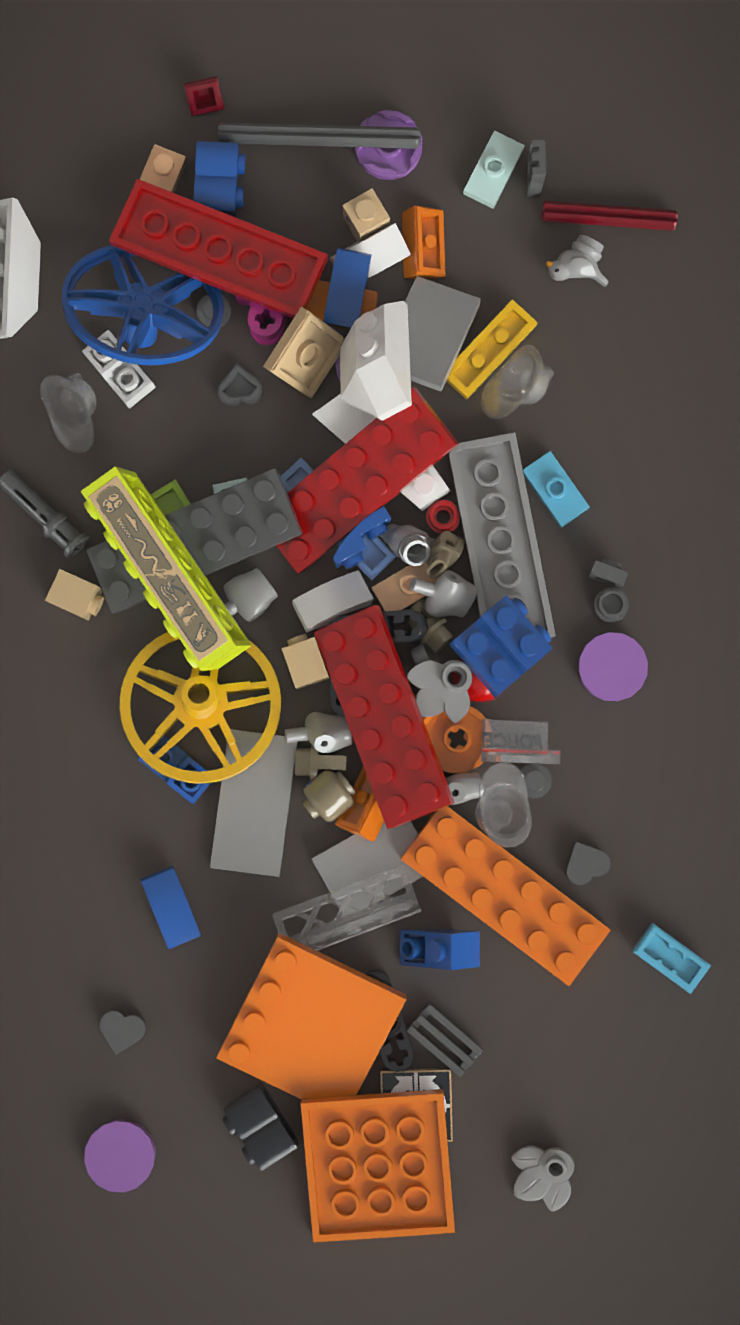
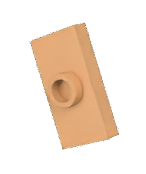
(395, 591)

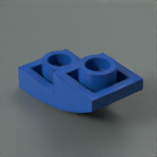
(347, 287)
(353, 546)
(180, 759)
(170, 907)

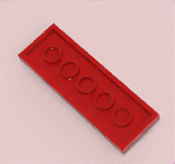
(218, 249)
(364, 478)
(383, 717)

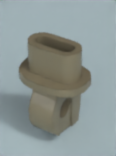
(444, 553)
(437, 634)
(309, 762)

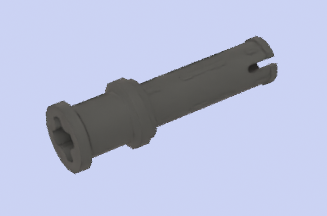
(53, 524)

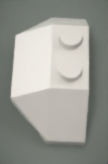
(18, 268)
(377, 362)

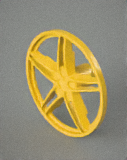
(199, 704)

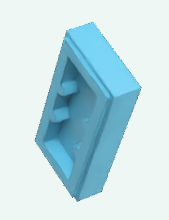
(555, 489)
(671, 958)

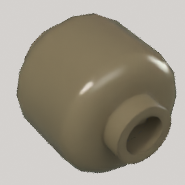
(328, 795)

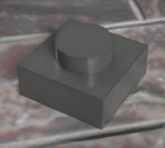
(608, 572)

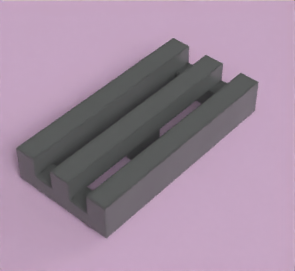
(536, 168)
(467, 1060)

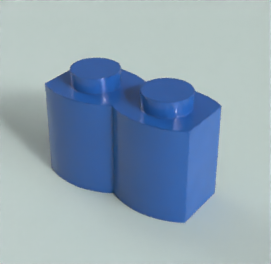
(218, 175)

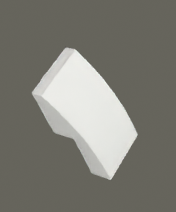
(385, 246)
(124, 378)
(331, 600)

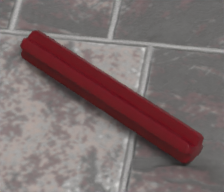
(609, 215)

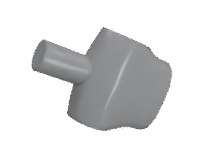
(249, 594)
(447, 596)
(324, 731)
(464, 786)

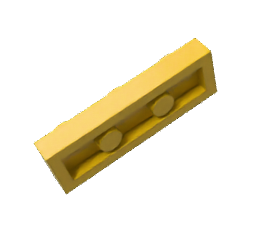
(490, 349)

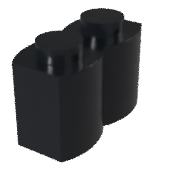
(260, 1127)

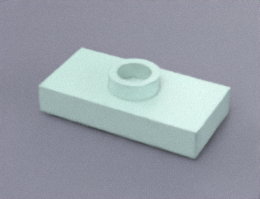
(493, 169)

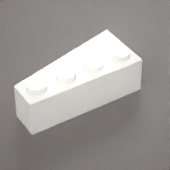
(348, 421)

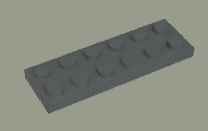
(214, 531)

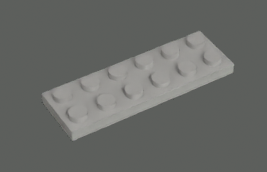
(499, 526)

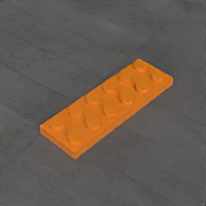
(505, 894)

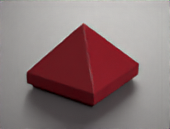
(204, 96)

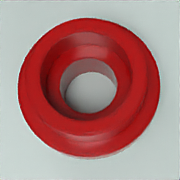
(443, 506)

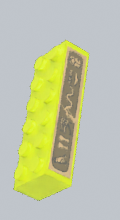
(165, 569)

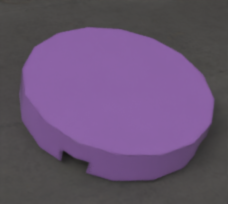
(388, 162)
(612, 666)
(120, 1155)

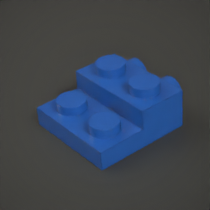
(502, 645)

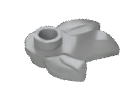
(437, 692)
(539, 1179)

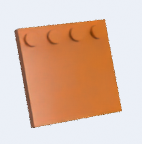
(310, 1023)
(378, 1165)

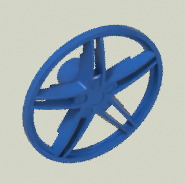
(142, 309)

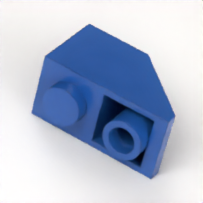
(439, 948)

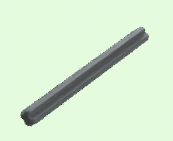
(320, 135)

